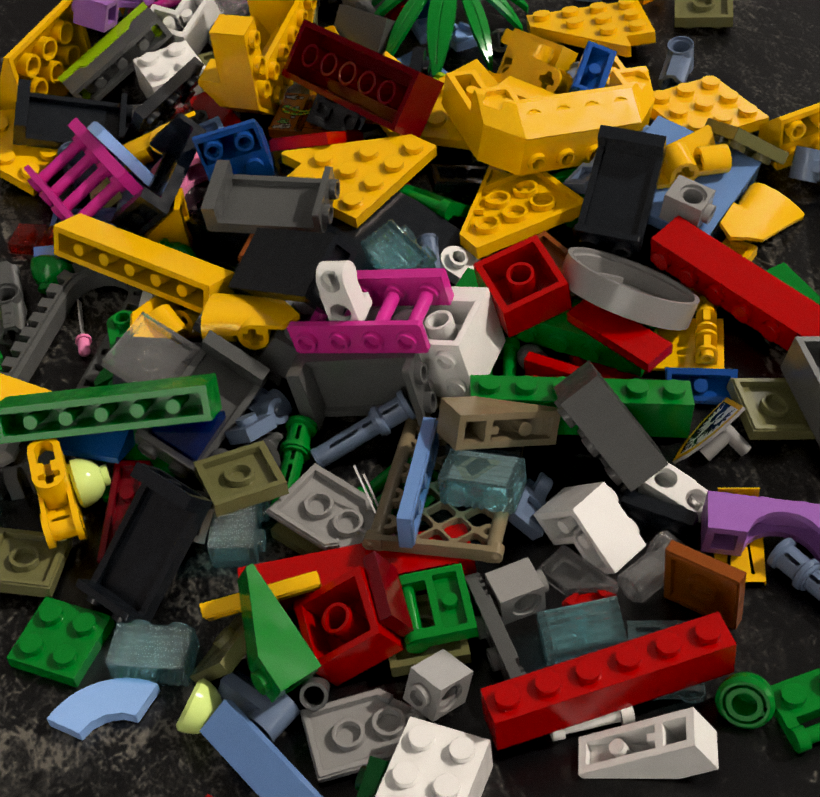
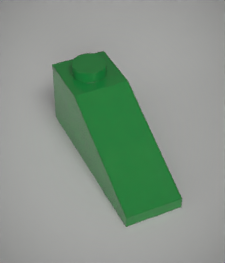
(273, 644)

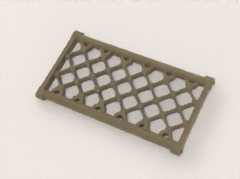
(385, 523)

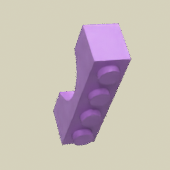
(101, 14)
(736, 520)

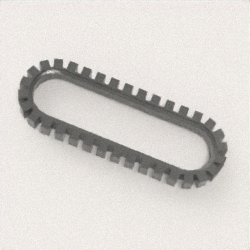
(37, 340)

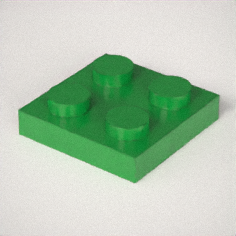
(61, 641)

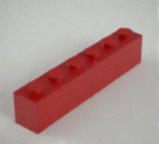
(734, 283)
(338, 561)
(608, 680)

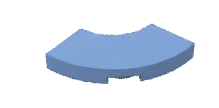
(461, 38)
(120, 152)
(102, 704)

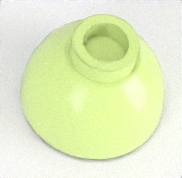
(88, 480)
(199, 707)

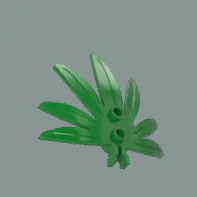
(441, 25)

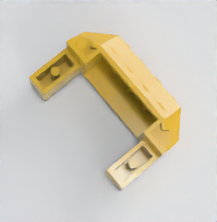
(253, 54)
(548, 129)

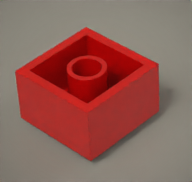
(524, 285)
(344, 627)

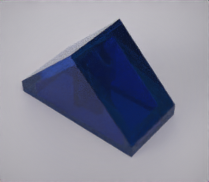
(191, 438)

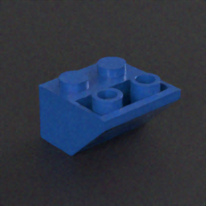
(241, 144)

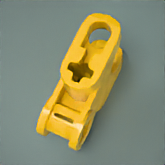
(531, 64)
(59, 507)

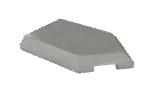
(324, 510)
(354, 729)

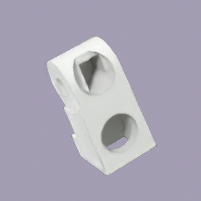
(341, 290)
(675, 488)

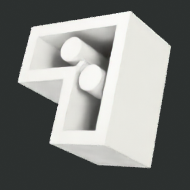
(188, 21)
(594, 523)

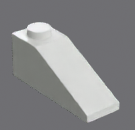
(652, 748)

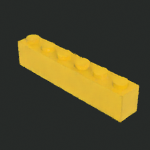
(140, 262)

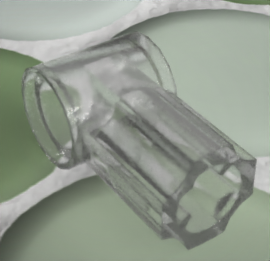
(647, 573)

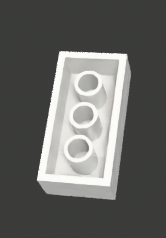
(437, 763)

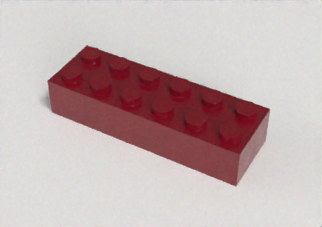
(362, 79)

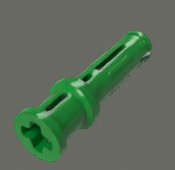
(296, 441)

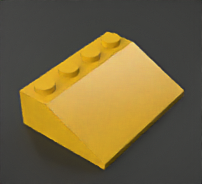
(44, 56)

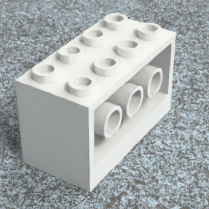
(462, 339)

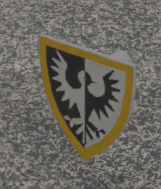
(716, 433)

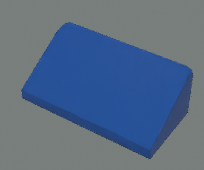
(593, 67)
(706, 383)
(103, 447)

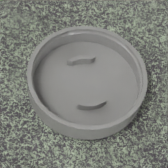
(629, 288)

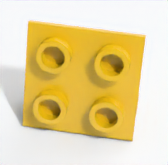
(698, 345)

